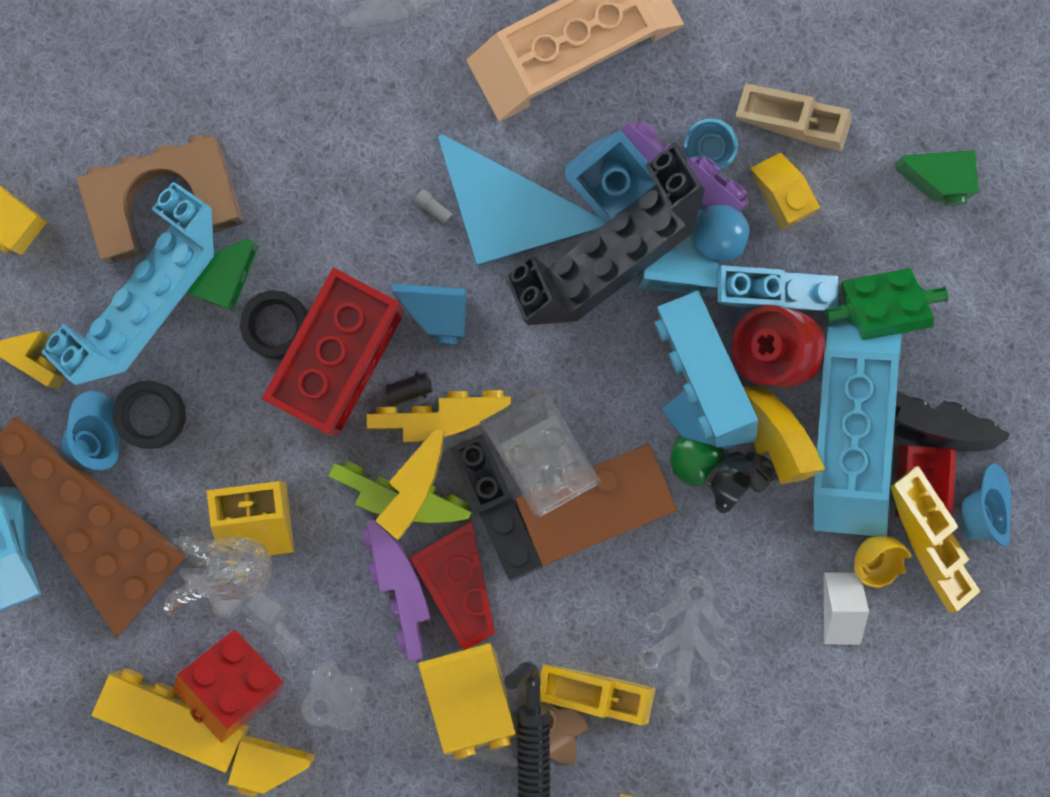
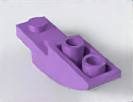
(717, 189)
(396, 571)

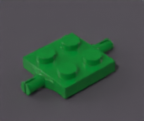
(886, 304)

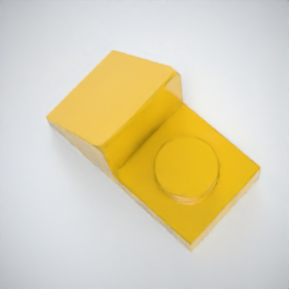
(23, 352)

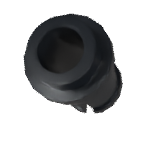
(409, 388)

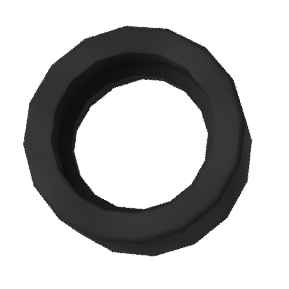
(249, 316)
(123, 405)

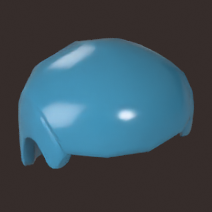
(721, 232)

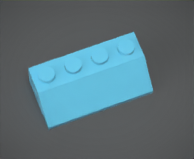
(708, 371)

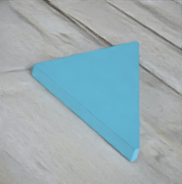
(507, 211)

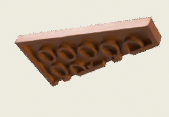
(100, 538)

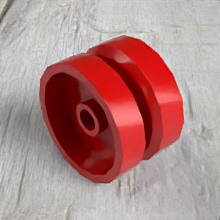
(778, 346)

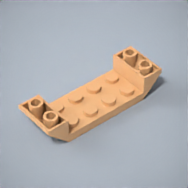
(562, 44)

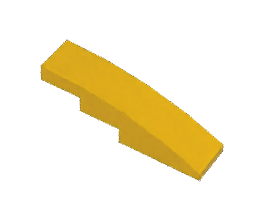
(931, 537)

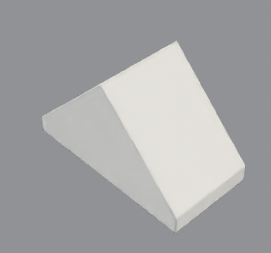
(844, 608)

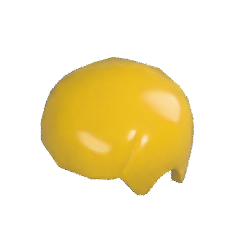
(880, 560)

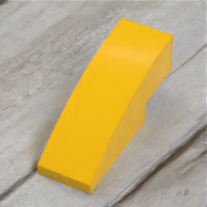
(782, 437)
(414, 484)
(596, 694)

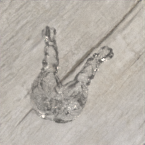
(235, 569)

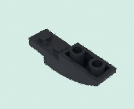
(945, 426)
(496, 508)

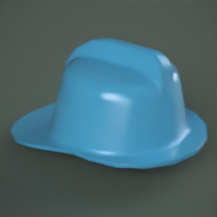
(90, 432)
(988, 509)

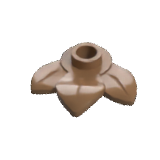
(563, 727)

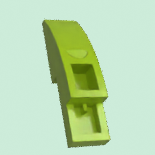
(379, 494)

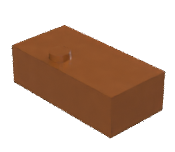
(627, 497)

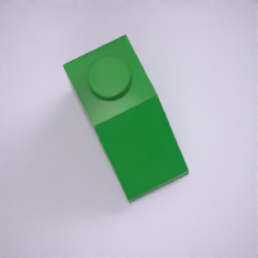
(942, 175)
(225, 275)

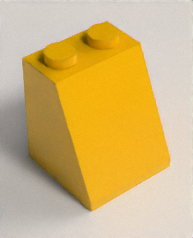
(468, 701)

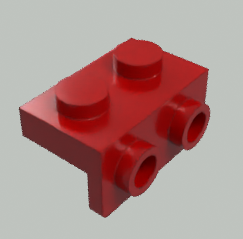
(937, 466)

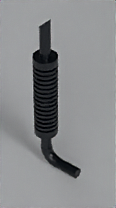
(532, 734)

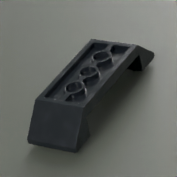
(616, 250)

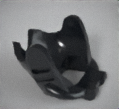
(730, 483)

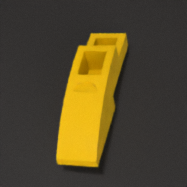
(455, 416)

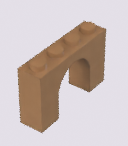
(111, 192)

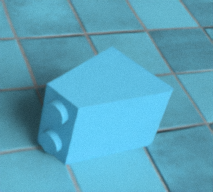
(682, 270)

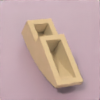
(794, 116)

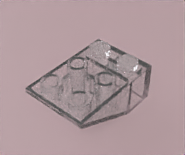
(539, 453)

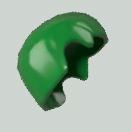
(694, 460)

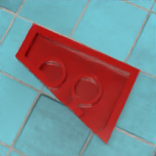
(457, 584)

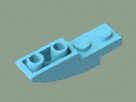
(774, 287)

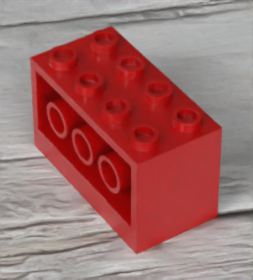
(334, 353)

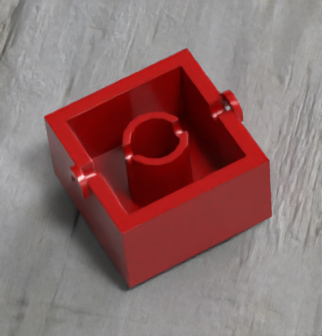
(227, 686)

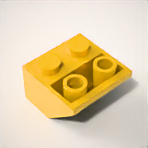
(253, 513)

